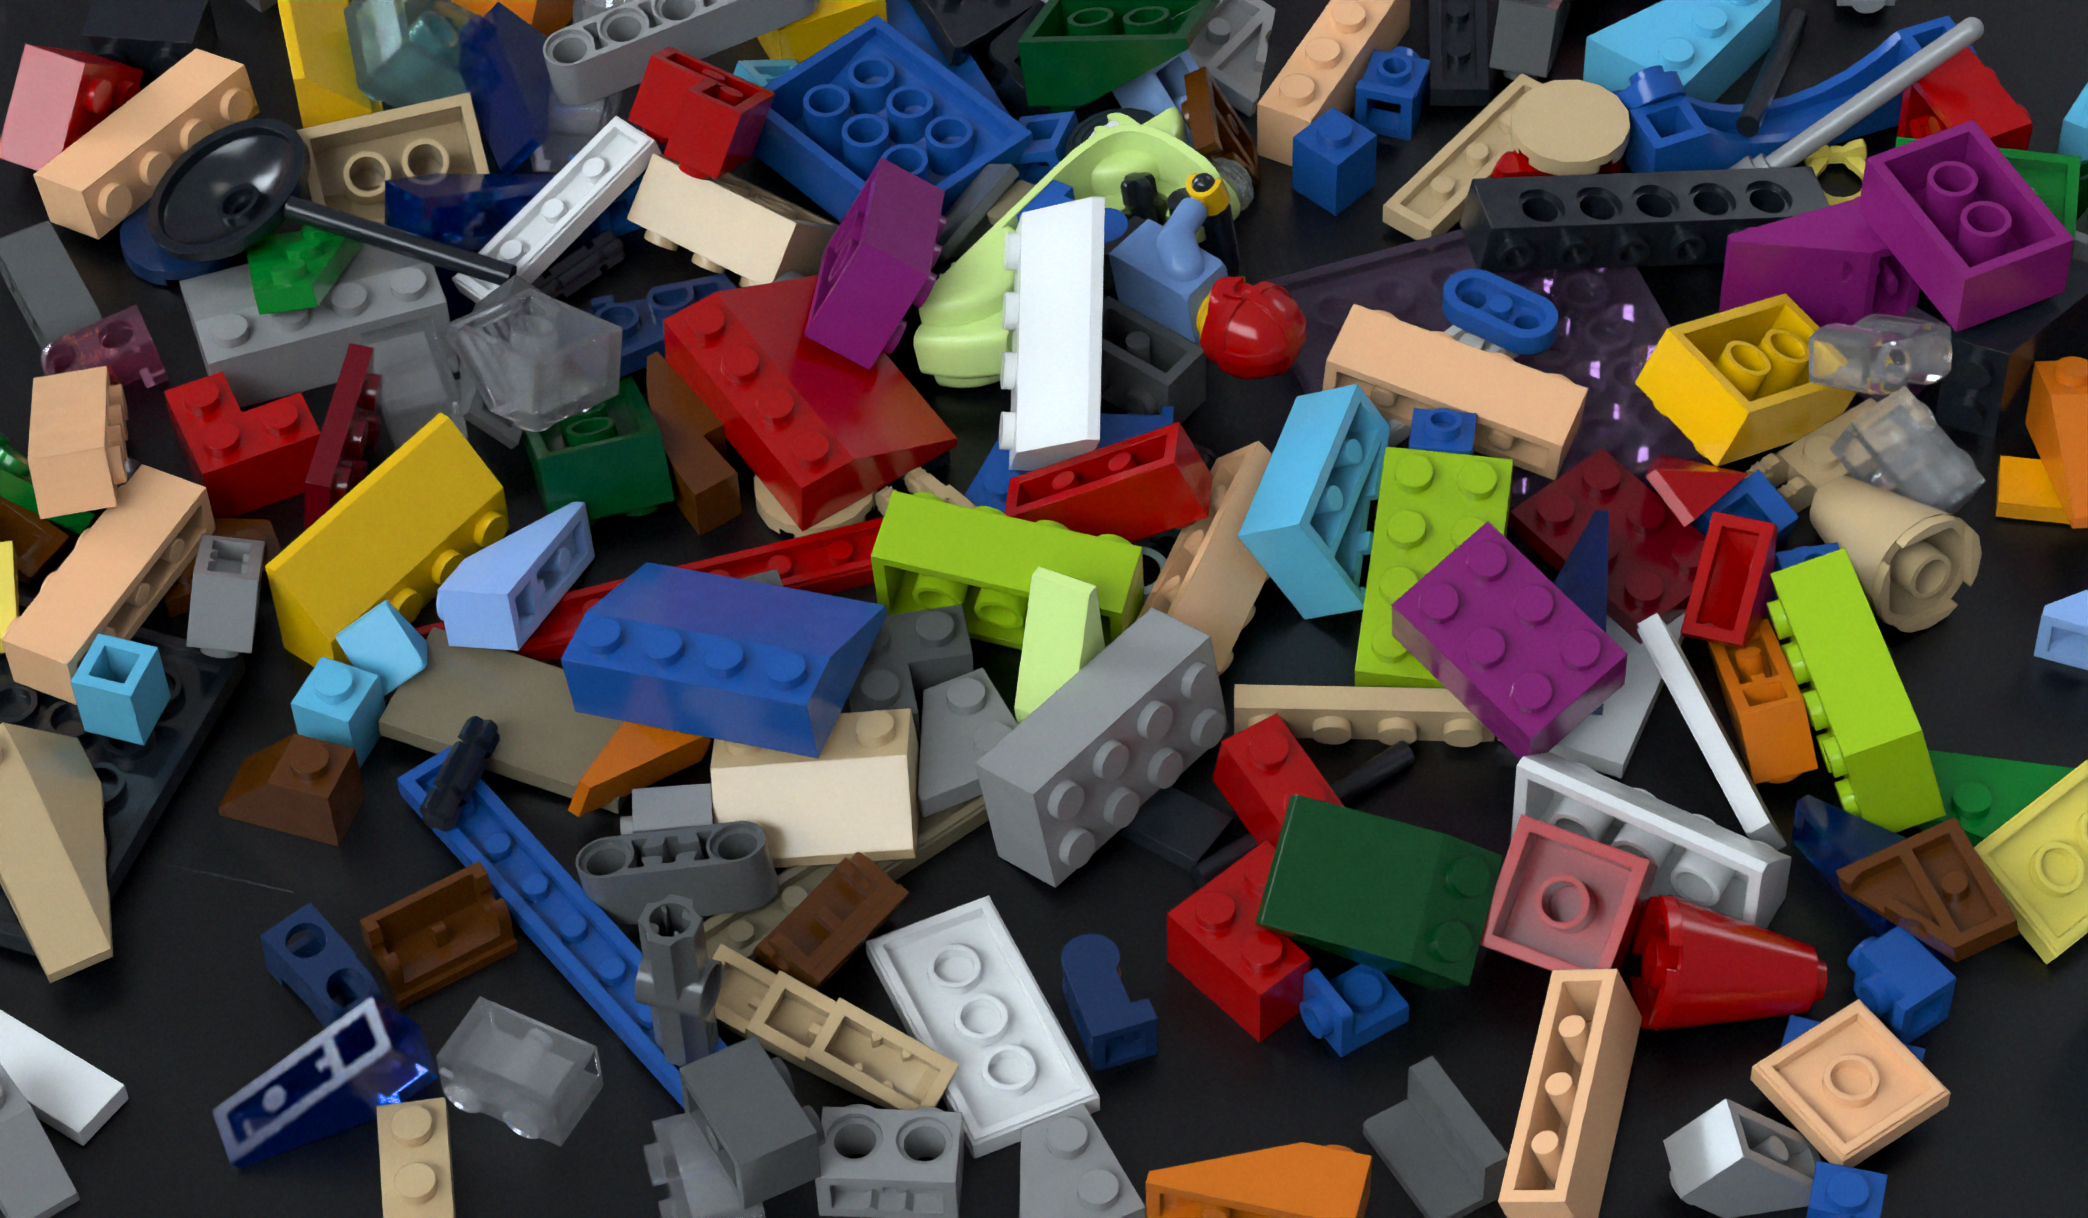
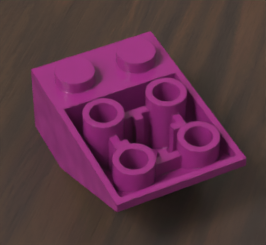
(1823, 262)

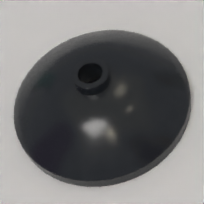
(228, 190)

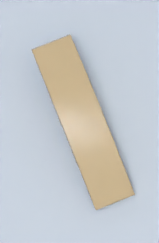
(829, 1036)

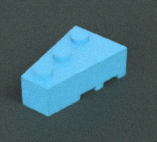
(1700, 39)
(1316, 501)

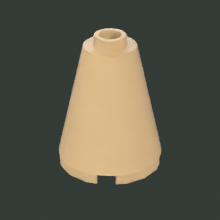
(1901, 550)

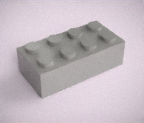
(1103, 746)

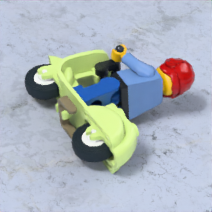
(1170, 273)

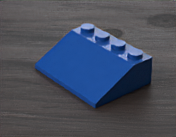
(875, 100)
(721, 657)

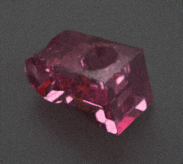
(114, 342)

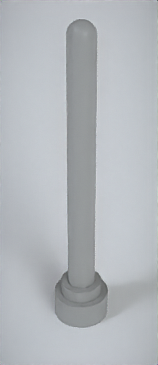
(1869, 98)

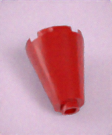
(1717, 968)

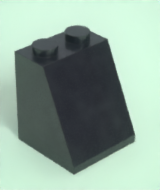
(1997, 358)

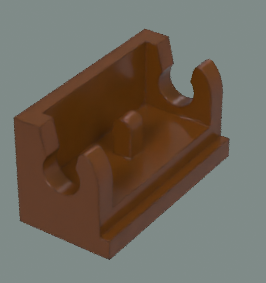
(832, 922)
(438, 935)

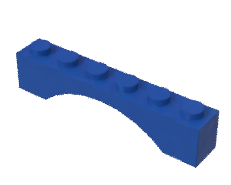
(1704, 136)

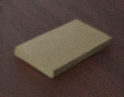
(528, 700)

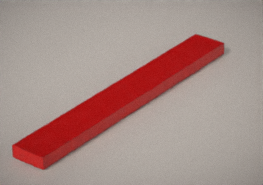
(812, 563)

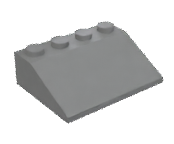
(305, 347)

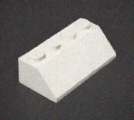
(1055, 334)
(1691, 851)

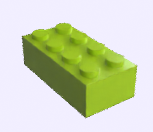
(1423, 514)
(981, 558)
(1854, 694)

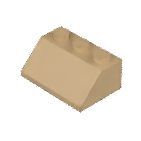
(361, 152)
(728, 224)
(828, 807)

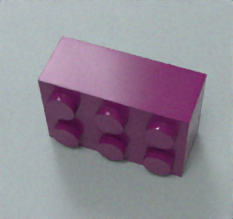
(1965, 225)
(877, 265)
(1508, 643)

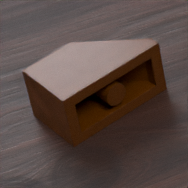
(298, 789)

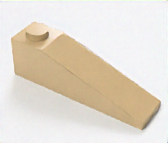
(54, 848)

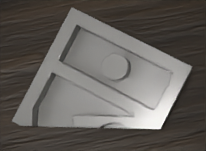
(1235, 49)
(958, 728)
(1072, 1171)

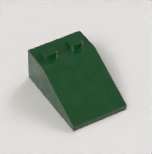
(1094, 46)
(603, 458)
(1380, 892)

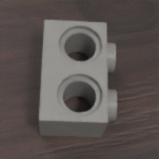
(225, 595)
(889, 1177)

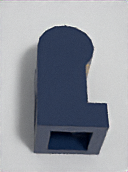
(318, 965)
(1104, 1018)

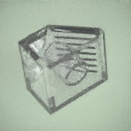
(538, 358)

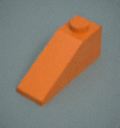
(2060, 430)
(1765, 708)
(634, 760)
(1265, 1183)

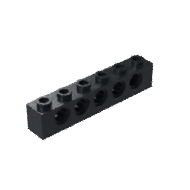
(1626, 216)

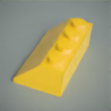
(322, 62)
(387, 540)

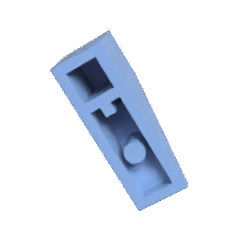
(516, 582)

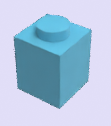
(120, 689)
(340, 706)

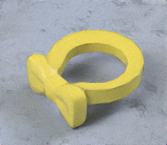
(1851, 154)

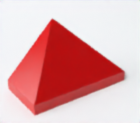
(1690, 485)
(1732, 581)

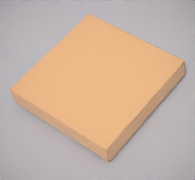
(1850, 1086)

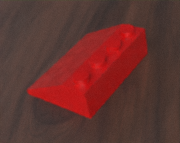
(796, 410)

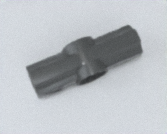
(678, 979)

